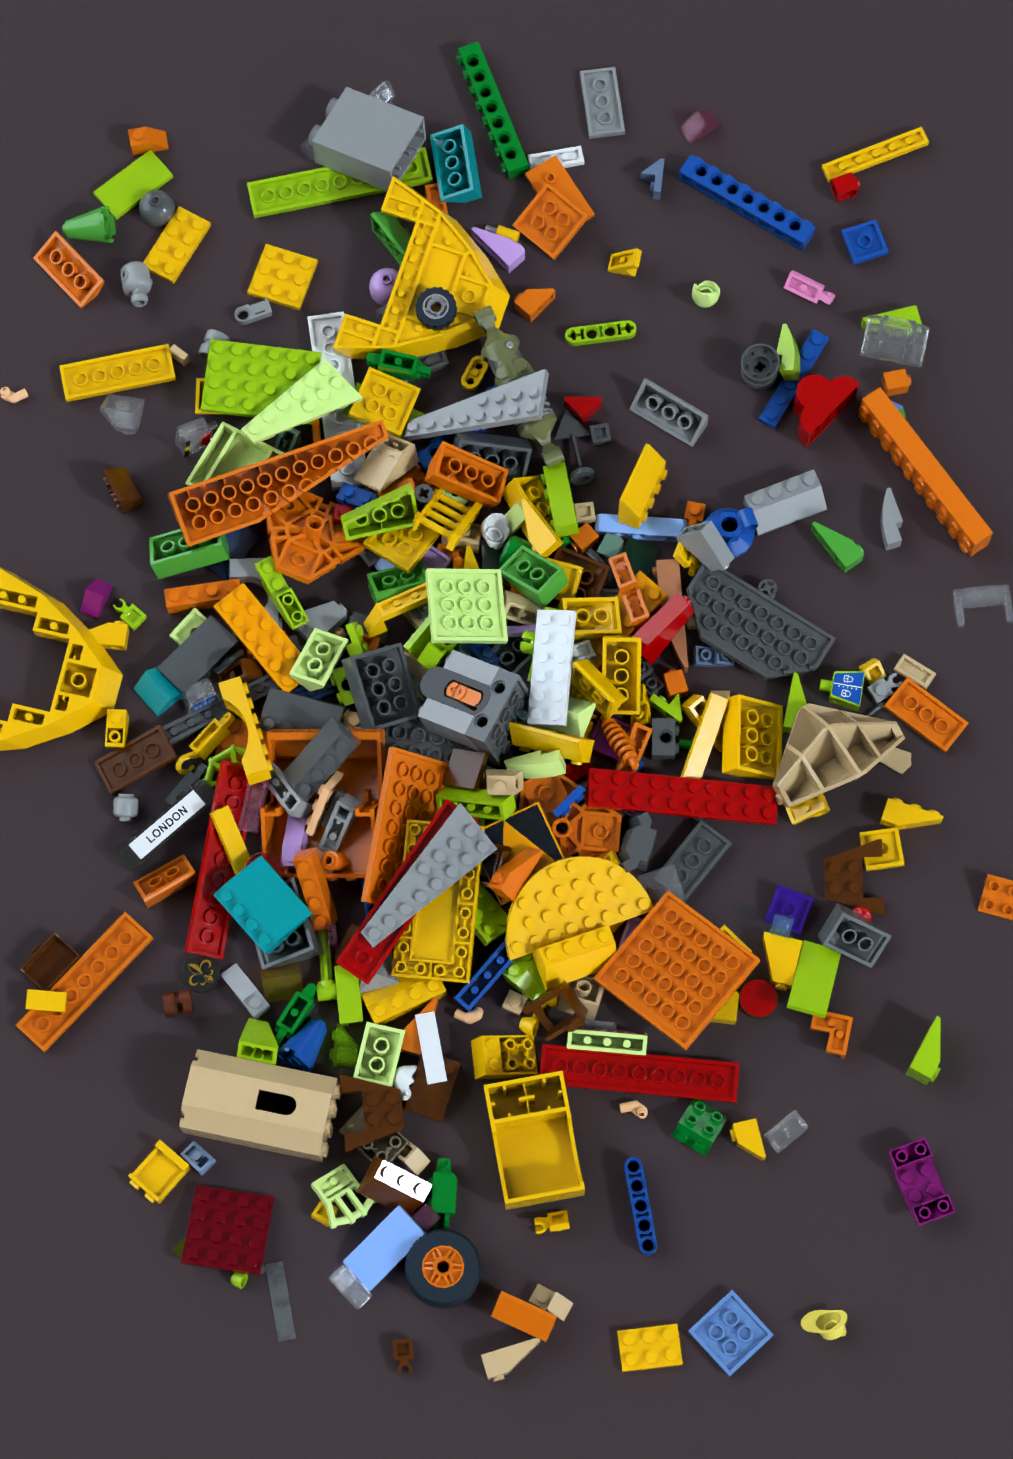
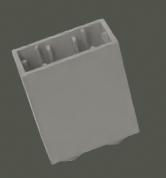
(367, 138)

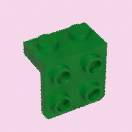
(699, 1126)

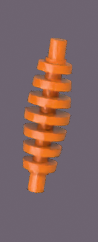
(619, 741)

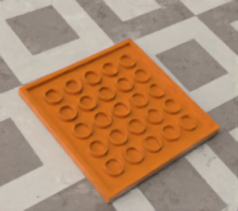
(677, 970)

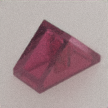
(699, 124)

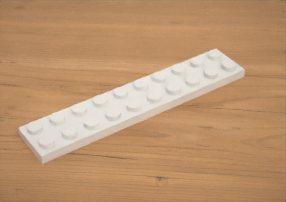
(323, 334)

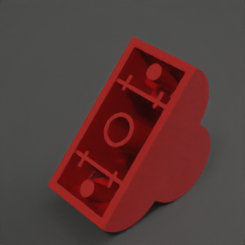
(820, 402)

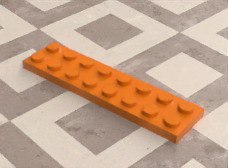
(87, 980)

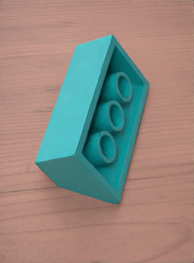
(456, 165)

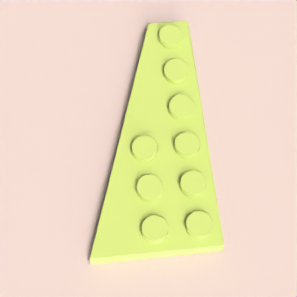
(308, 399)

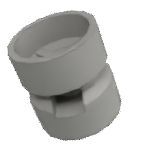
(210, 334)

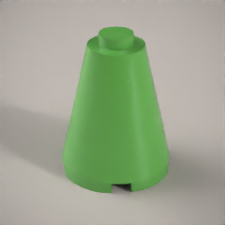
(91, 226)

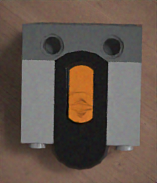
(473, 705)

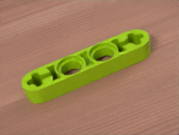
(600, 331)

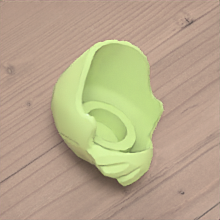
(706, 293)

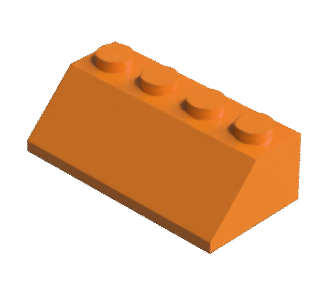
(467, 475)

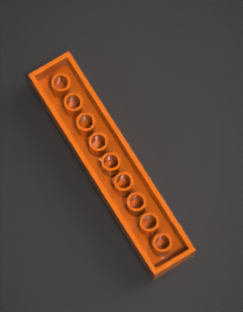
(924, 472)

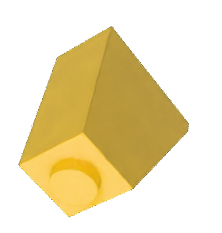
(781, 958)

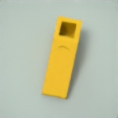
(907, 816)

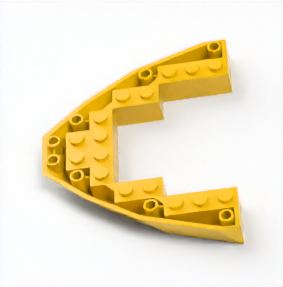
(87, 677)

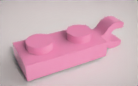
(808, 288)

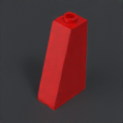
(664, 626)

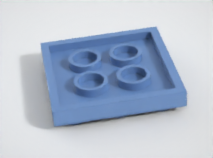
(730, 1333)

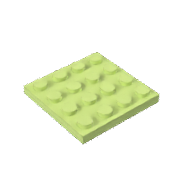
(466, 606)

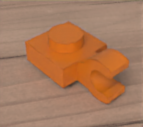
(694, 512)

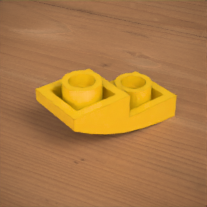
(645, 715)

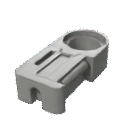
(255, 312)

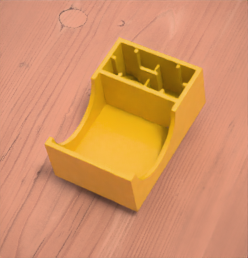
(534, 1140)

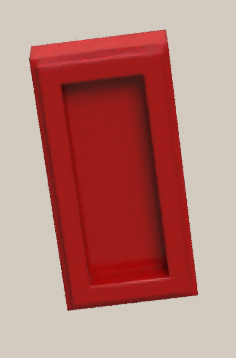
(577, 772)

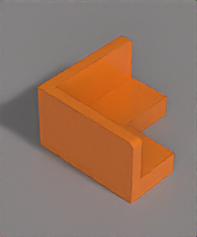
(839, 1031)

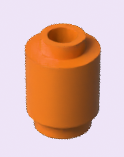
(334, 860)

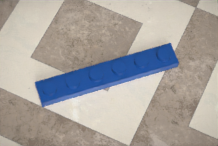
(787, 389)

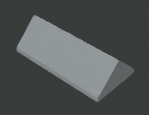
(669, 412)

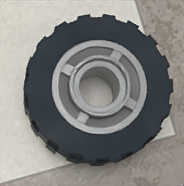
(436, 297)

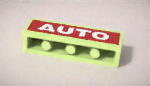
(608, 1041)

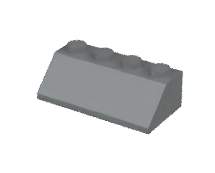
(786, 502)

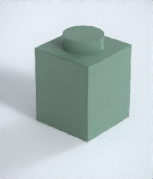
(610, 546)

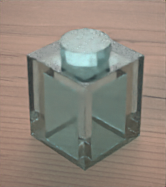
(782, 925)

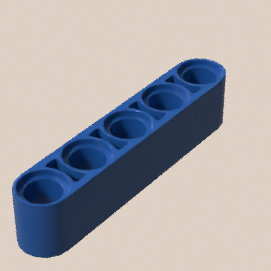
(640, 1196)

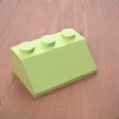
(379, 1054)

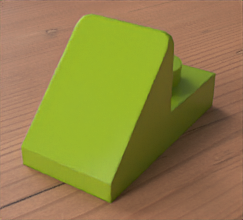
(670, 710)

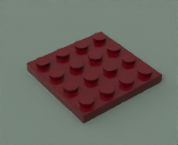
(228, 1230)

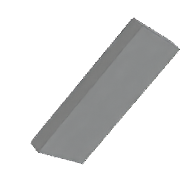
(602, 102)

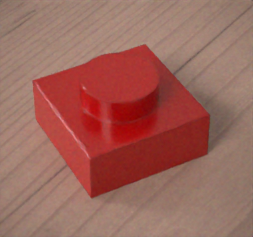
(340, 510)

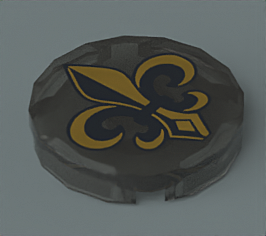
(200, 973)

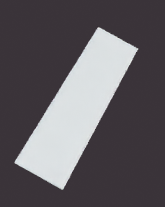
(431, 1047)

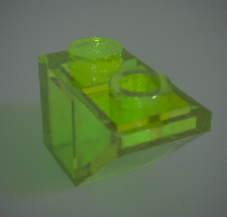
(345, 1049)

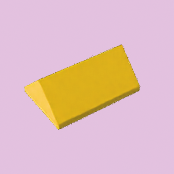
(596, 687)

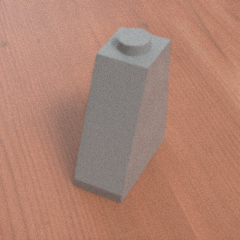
(706, 545)
(323, 617)

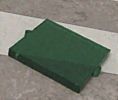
(640, 555)

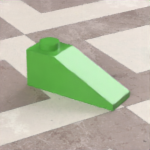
(839, 547)

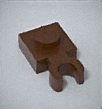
(403, 1352)

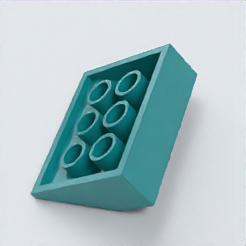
(263, 904)

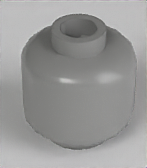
(125, 807)

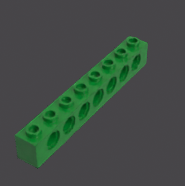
(473, 54)

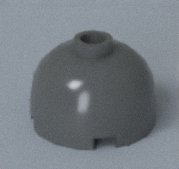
(156, 208)

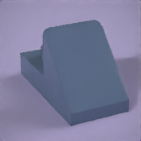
(654, 175)
(198, 1158)

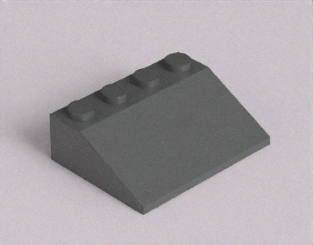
(382, 687)
(297, 947)

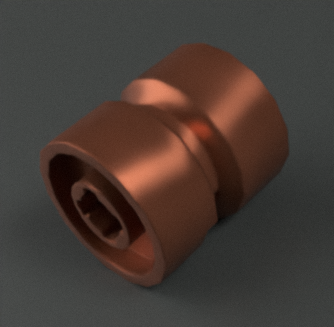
(171, 1005)

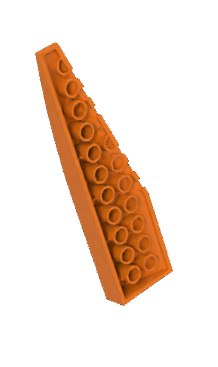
(266, 486)

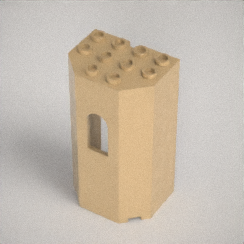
(223, 1100)

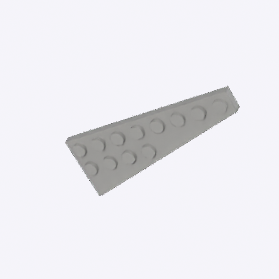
(501, 406)
(445, 860)

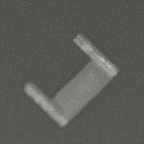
(982, 597)

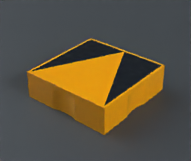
(522, 830)

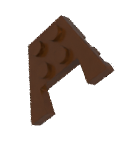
(845, 877)
(380, 1111)

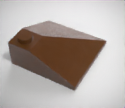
(593, 573)

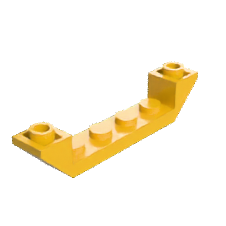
(393, 607)

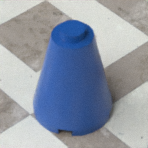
(304, 1046)

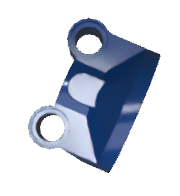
(740, 539)

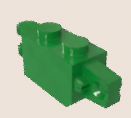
(398, 365)
(295, 1013)
(443, 1191)

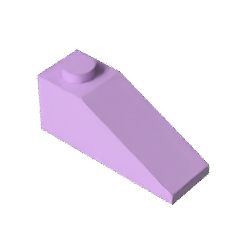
(502, 249)
(294, 840)

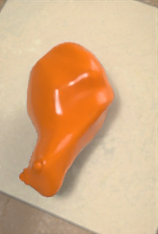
(458, 559)

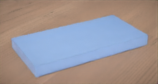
(384, 1247)

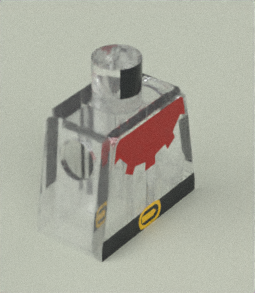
(194, 435)

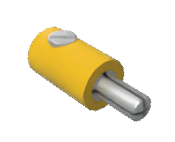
(504, 231)

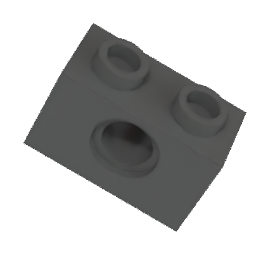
(659, 749)

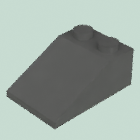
(853, 936)

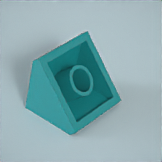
(157, 691)

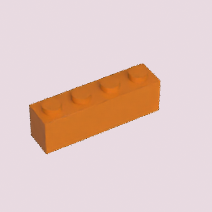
(198, 596)
(315, 888)

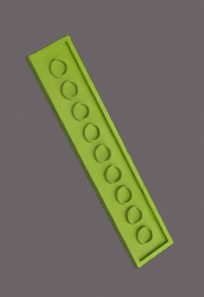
(323, 187)

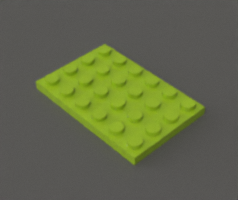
(249, 377)

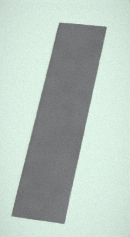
(280, 1301)

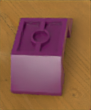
(920, 1182)

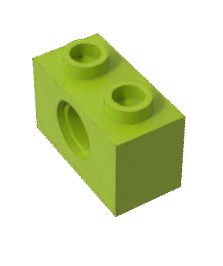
(337, 677)

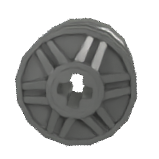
(760, 356)

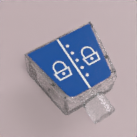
(199, 695)

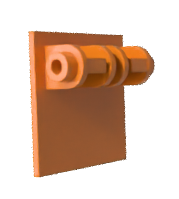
(997, 897)

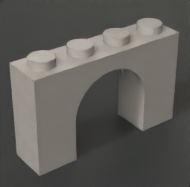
(247, 573)

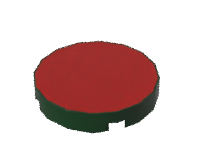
(758, 999)

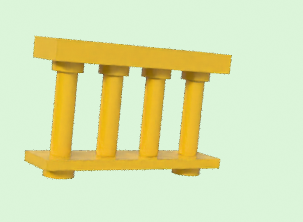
(458, 529)

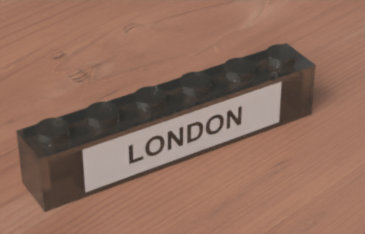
(167, 825)

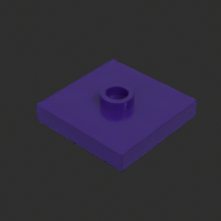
(792, 904)

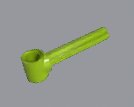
(327, 986)

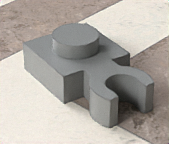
(882, 689)

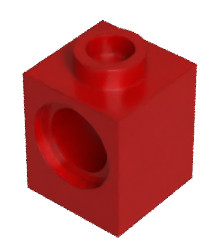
(845, 186)

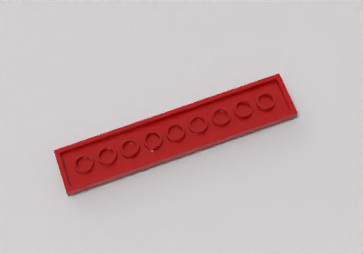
(681, 797)
(209, 918)
(359, 956)
(643, 1074)

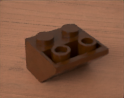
(122, 489)

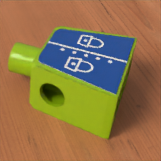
(845, 688)

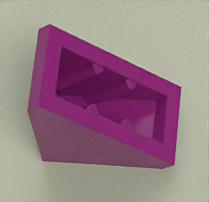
(95, 598)

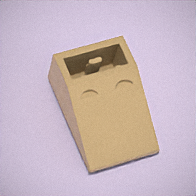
(387, 463)

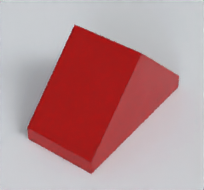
(582, 407)

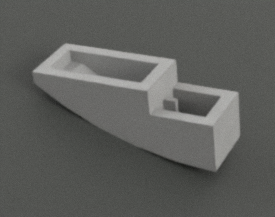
(890, 521)

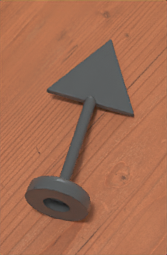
(572, 428)

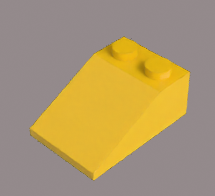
(594, 616)

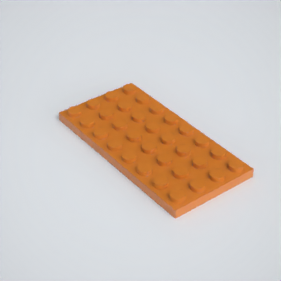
(405, 795)

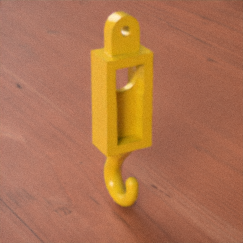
(206, 741)

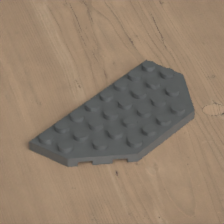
(754, 627)

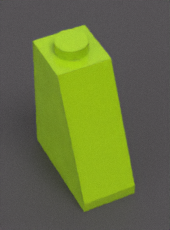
(258, 1042)

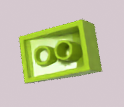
(926, 1061)

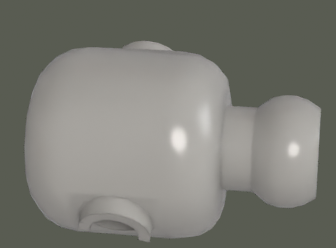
(136, 282)

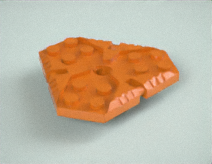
(306, 539)
(590, 830)

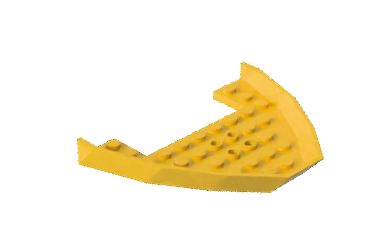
(437, 257)

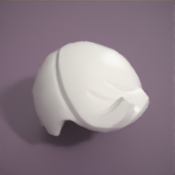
(495, 530)
(403, 1078)

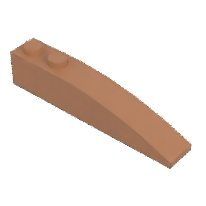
(669, 580)

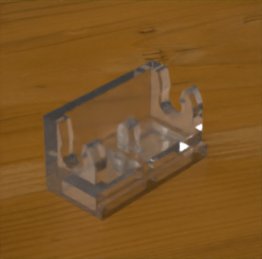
(786, 1131)

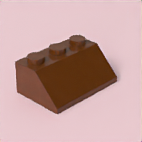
(393, 1186)

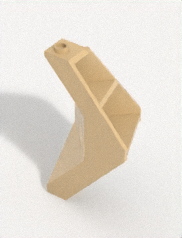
(830, 750)

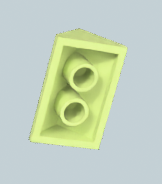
(318, 659)
(578, 717)

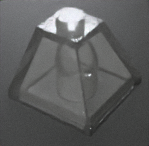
(123, 412)

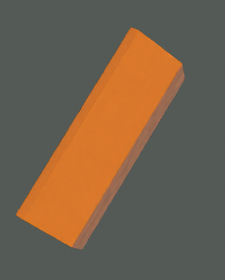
(69, 270)

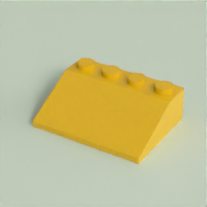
(752, 738)
(401, 999)

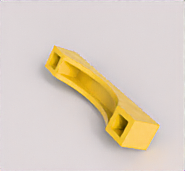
(254, 760)

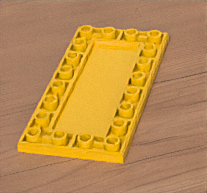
(442, 933)

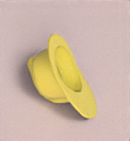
(827, 1323)

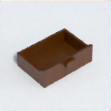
(49, 962)

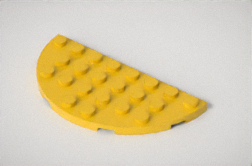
(571, 900)

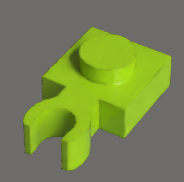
(131, 615)

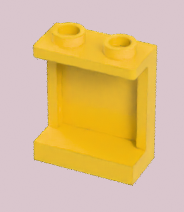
(159, 1173)

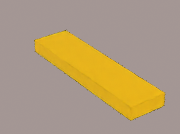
(230, 838)

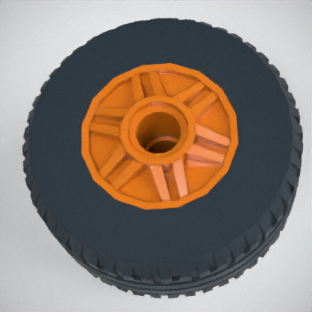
(439, 1249)

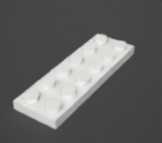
(551, 667)

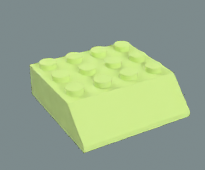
(228, 452)

